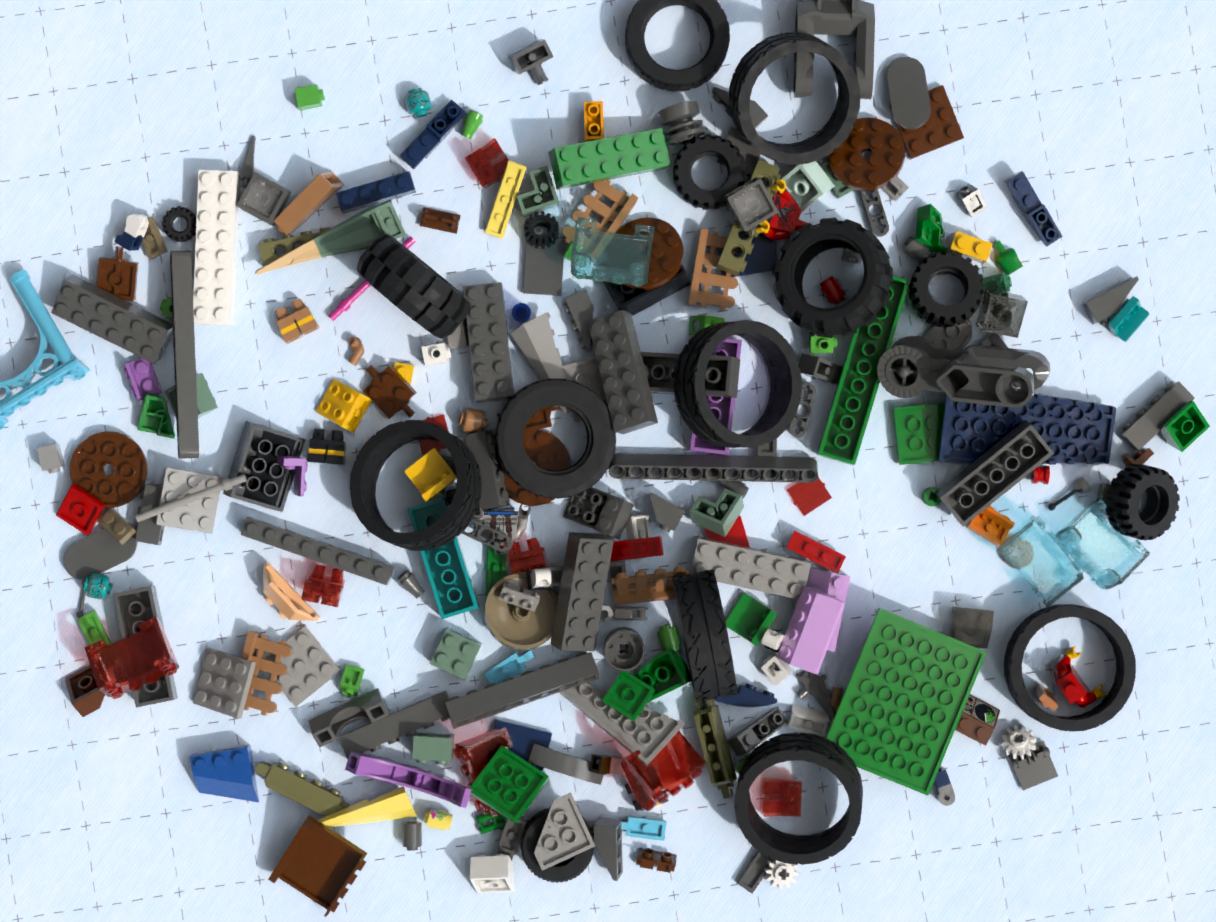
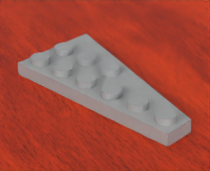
(647, 734)

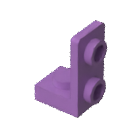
(300, 466)

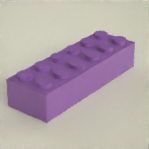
(720, 406)

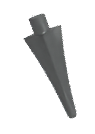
(248, 168)

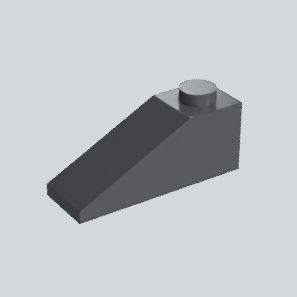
(1107, 303)
(608, 842)

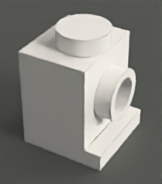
(430, 360)
(775, 675)

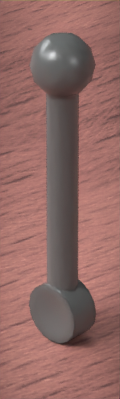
(80, 613)

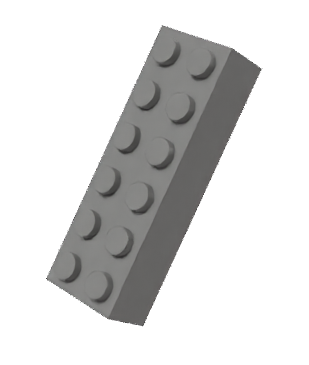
(751, 567)

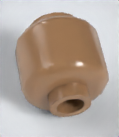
(472, 420)

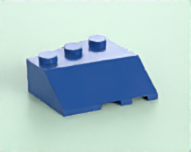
(226, 773)

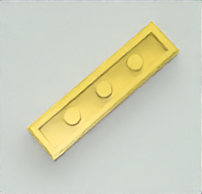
(505, 199)

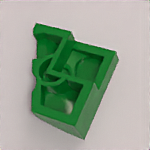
(930, 228)
(155, 416)

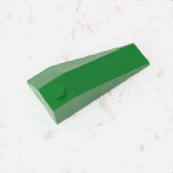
(665, 673)

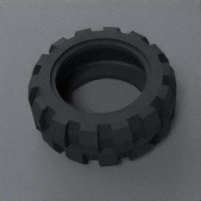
(804, 248)
(413, 286)

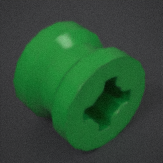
(929, 498)

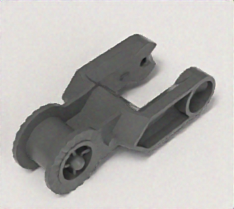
(836, 18)
(970, 375)

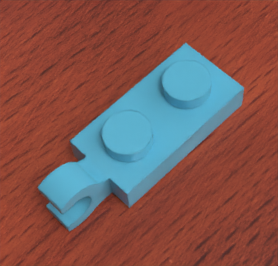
(508, 668)
(645, 828)

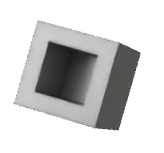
(51, 458)

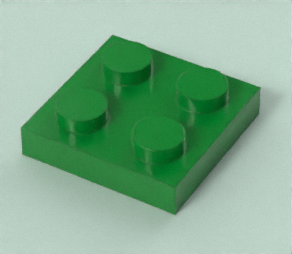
(628, 696)

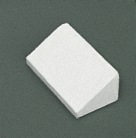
(638, 527)
(808, 720)

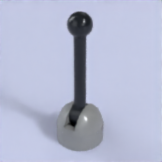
(1081, 487)

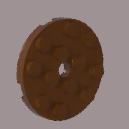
(879, 168)
(666, 251)
(548, 454)
(125, 457)

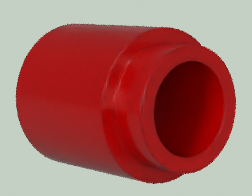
(832, 290)

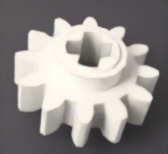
(1019, 742)
(787, 876)

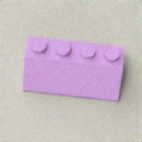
(834, 585)
(810, 629)

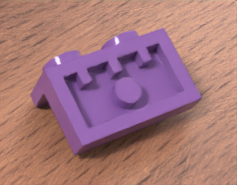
(142, 378)

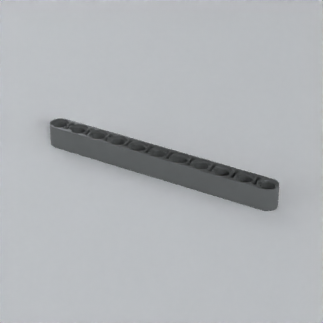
(184, 354)
(713, 468)

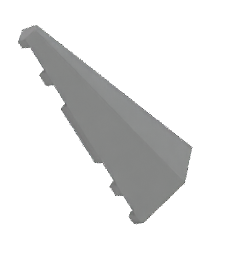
(538, 346)

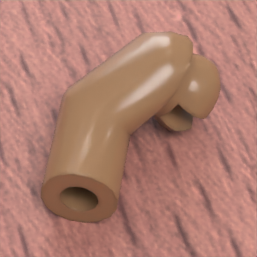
(357, 349)
(835, 697)

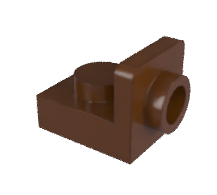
(1140, 457)

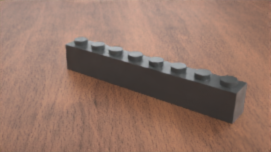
(317, 550)
(522, 690)

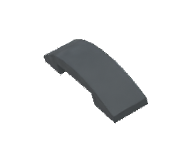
(563, 763)

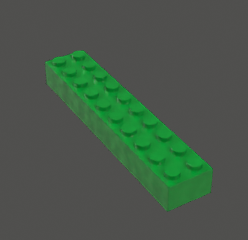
(860, 381)

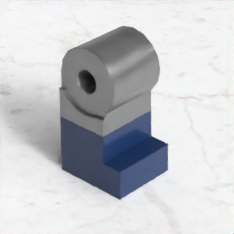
(945, 791)

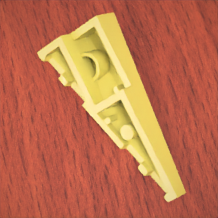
(386, 807)

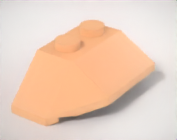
(285, 597)

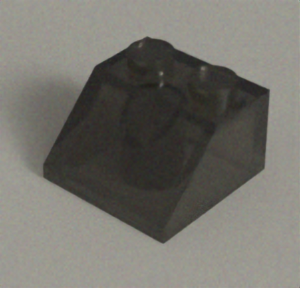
(971, 626)

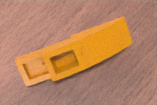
(593, 120)

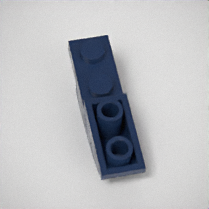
(433, 135)
(1033, 209)
(749, 697)

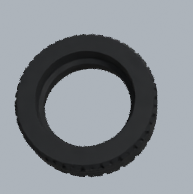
(672, 79)

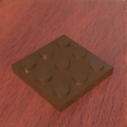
(939, 129)

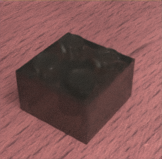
(1001, 313)

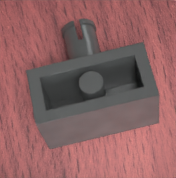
(531, 59)

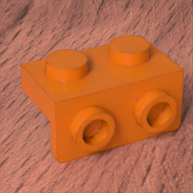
(991, 525)

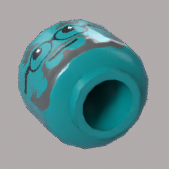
(418, 102)
(97, 586)

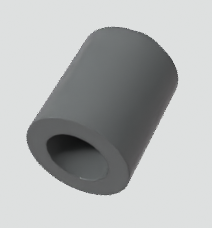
(412, 835)

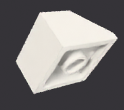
(492, 873)

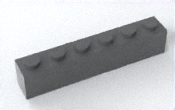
(396, 724)

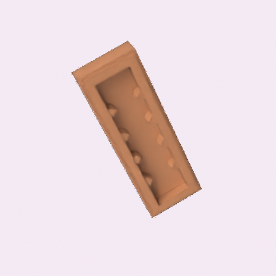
(1045, 697)

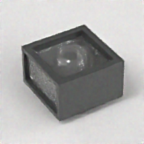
(263, 199)
(750, 204)

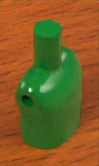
(1007, 259)

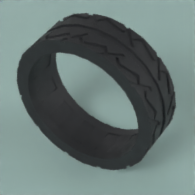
(832, 133)
(784, 384)
(367, 469)
(705, 635)
(1123, 679)
(802, 848)

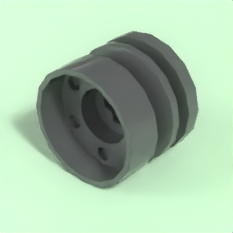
(682, 124)
(623, 659)

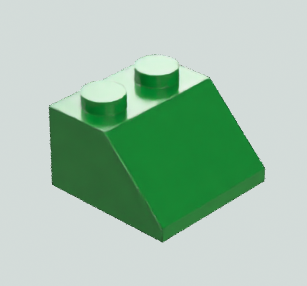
(1185, 427)

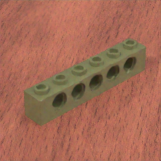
(269, 246)
(727, 261)

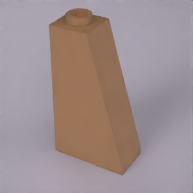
(308, 202)

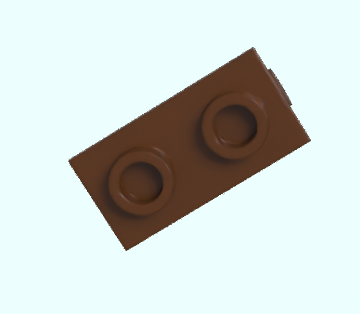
(439, 220)
(648, 857)

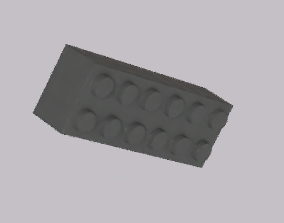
(113, 318)
(489, 343)
(622, 372)
(720, 375)
(994, 473)
(581, 591)
(132, 609)

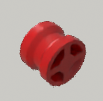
(1040, 474)

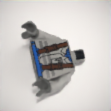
(507, 522)

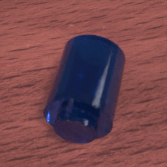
(521, 313)

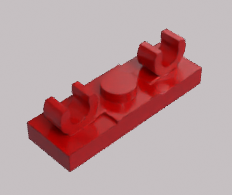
(637, 548)
(816, 552)

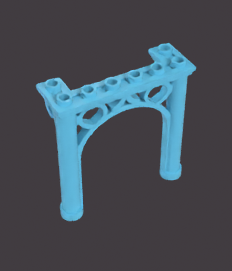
(49, 333)

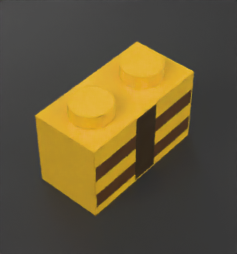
(970, 246)

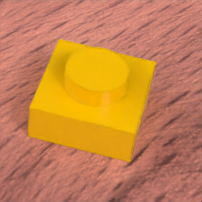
(405, 371)

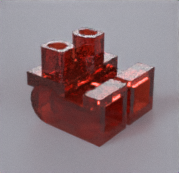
(481, 165)
(527, 560)
(324, 587)
(791, 794)

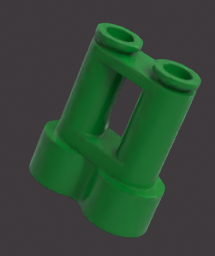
(499, 823)

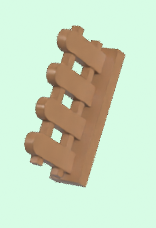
(609, 214)
(707, 278)
(643, 589)
(255, 642)

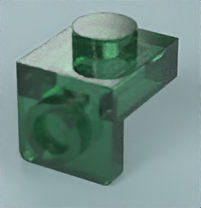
(998, 282)

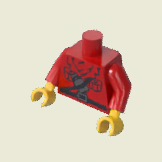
(787, 220)
(1071, 682)

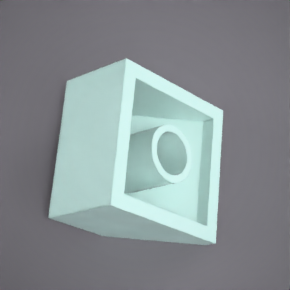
(807, 184)

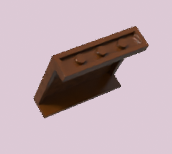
(320, 864)

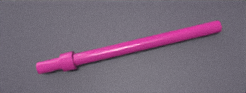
(344, 305)

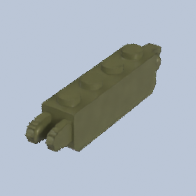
(715, 747)
(301, 789)

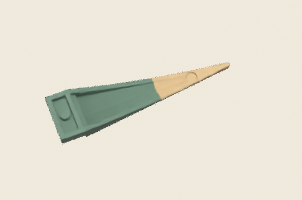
(349, 235)

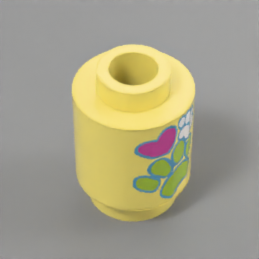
(438, 819)

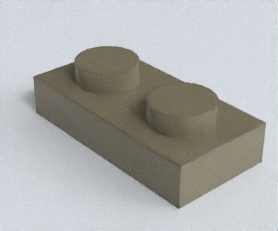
(153, 240)
(116, 526)

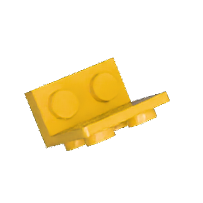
(343, 405)
(431, 474)

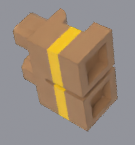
(302, 316)

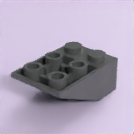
(599, 511)

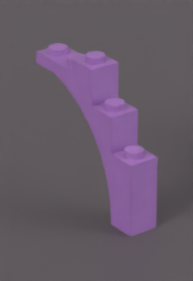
(408, 776)

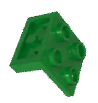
(750, 619)

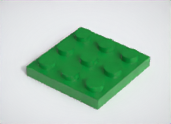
(918, 432)
(508, 784)

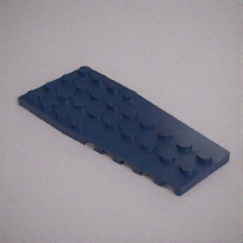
(1070, 427)

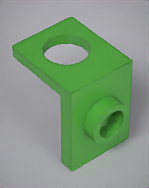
(704, 321)

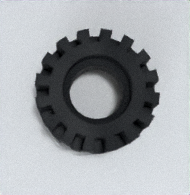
(541, 220)
(168, 224)

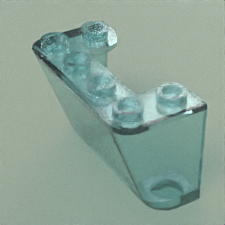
(611, 255)
(1100, 547)
(1042, 560)

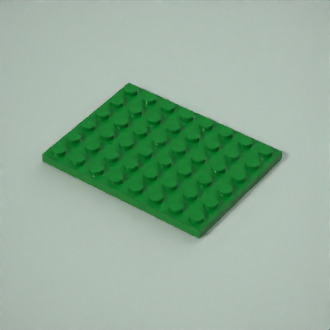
(904, 700)

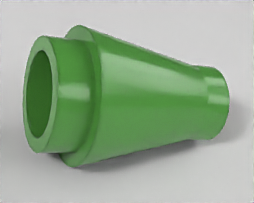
(471, 123)

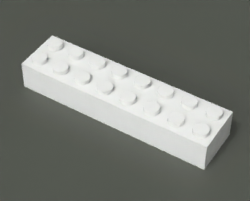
(216, 248)

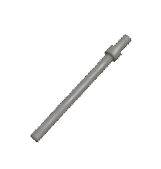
(226, 485)

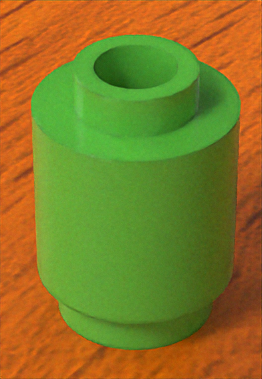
(668, 637)

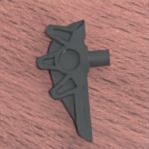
(816, 687)

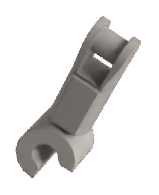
(624, 613)

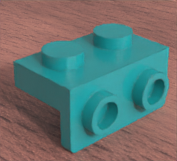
(1128, 319)

